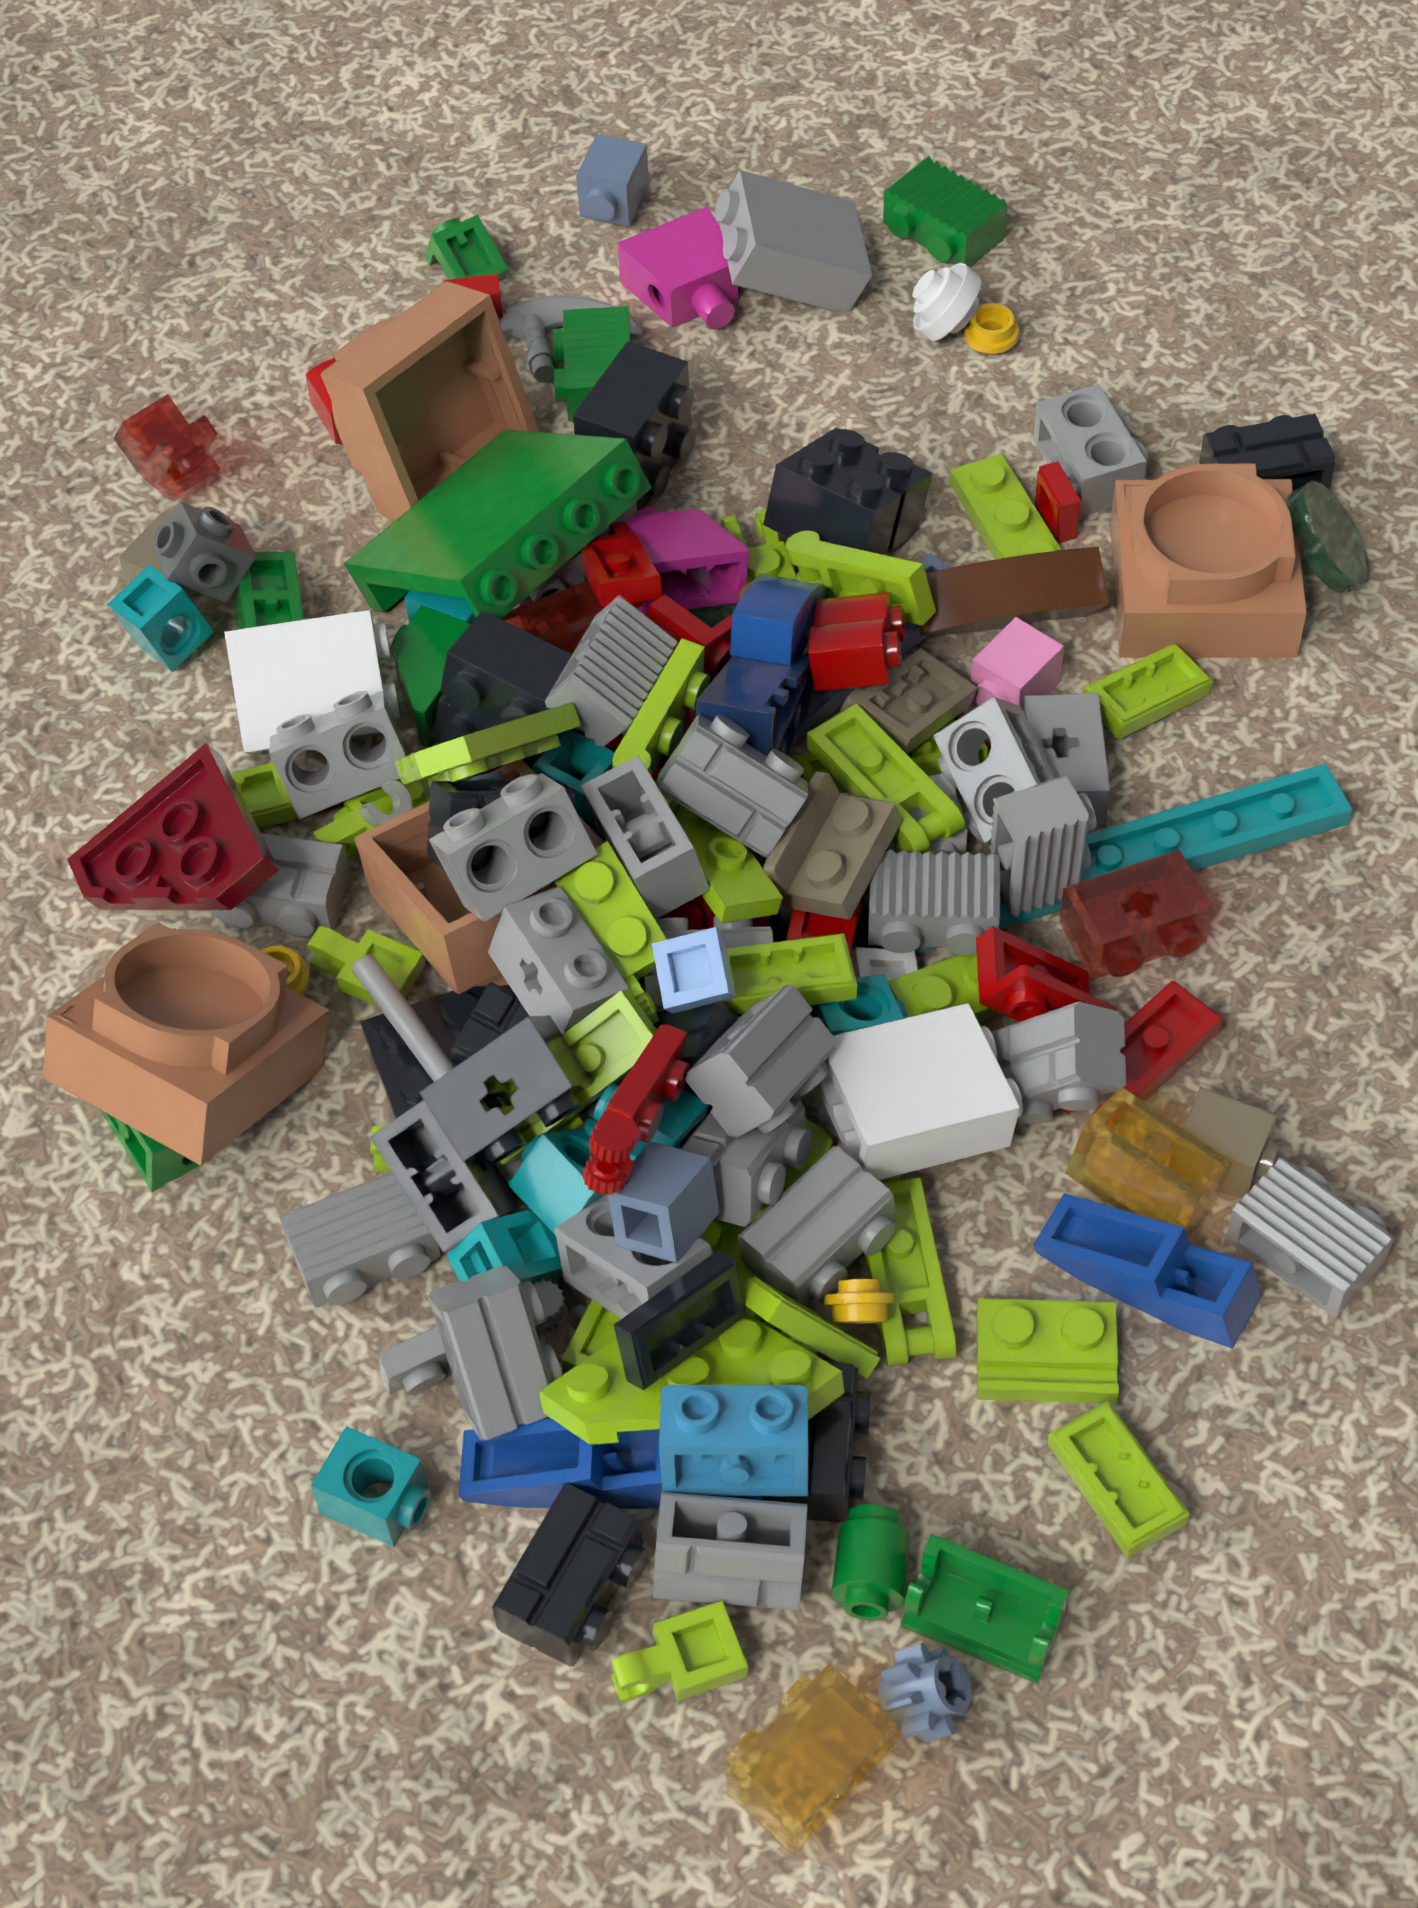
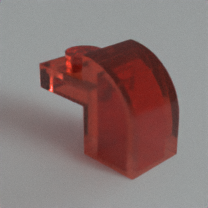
(167, 447)

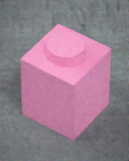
(1017, 665)

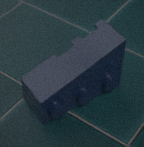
(762, 699)

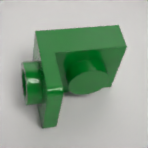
(465, 250)

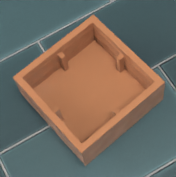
(425, 394)
(1206, 564)
(424, 900)
(186, 1039)

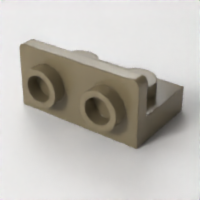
(916, 701)
(831, 849)

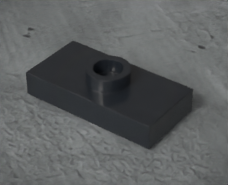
(680, 1320)

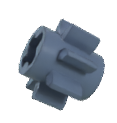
(925, 1692)

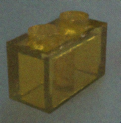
(1147, 1163)
(808, 1757)

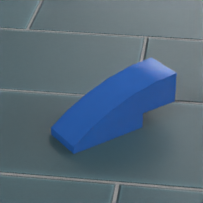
(774, 619)
(1151, 1268)
(538, 1458)

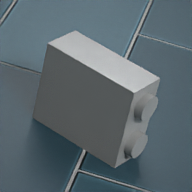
(793, 242)

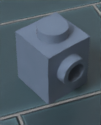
(612, 180)
(664, 1202)

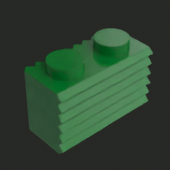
(945, 213)
(587, 348)

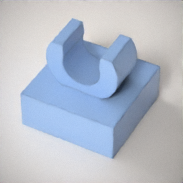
(693, 970)

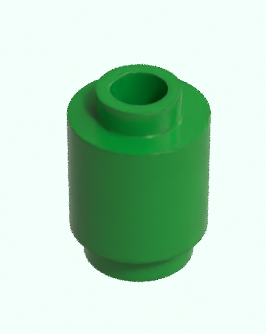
(871, 1562)

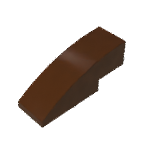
(1022, 586)

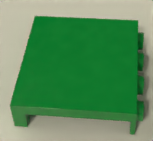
(502, 521)

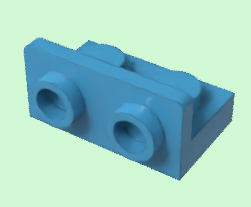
(734, 1440)

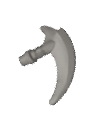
(534, 316)

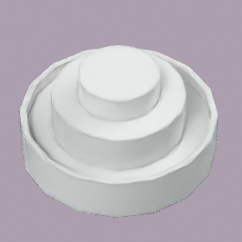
(945, 300)

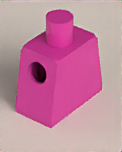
(681, 270)
(693, 555)

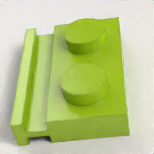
(1047, 1351)

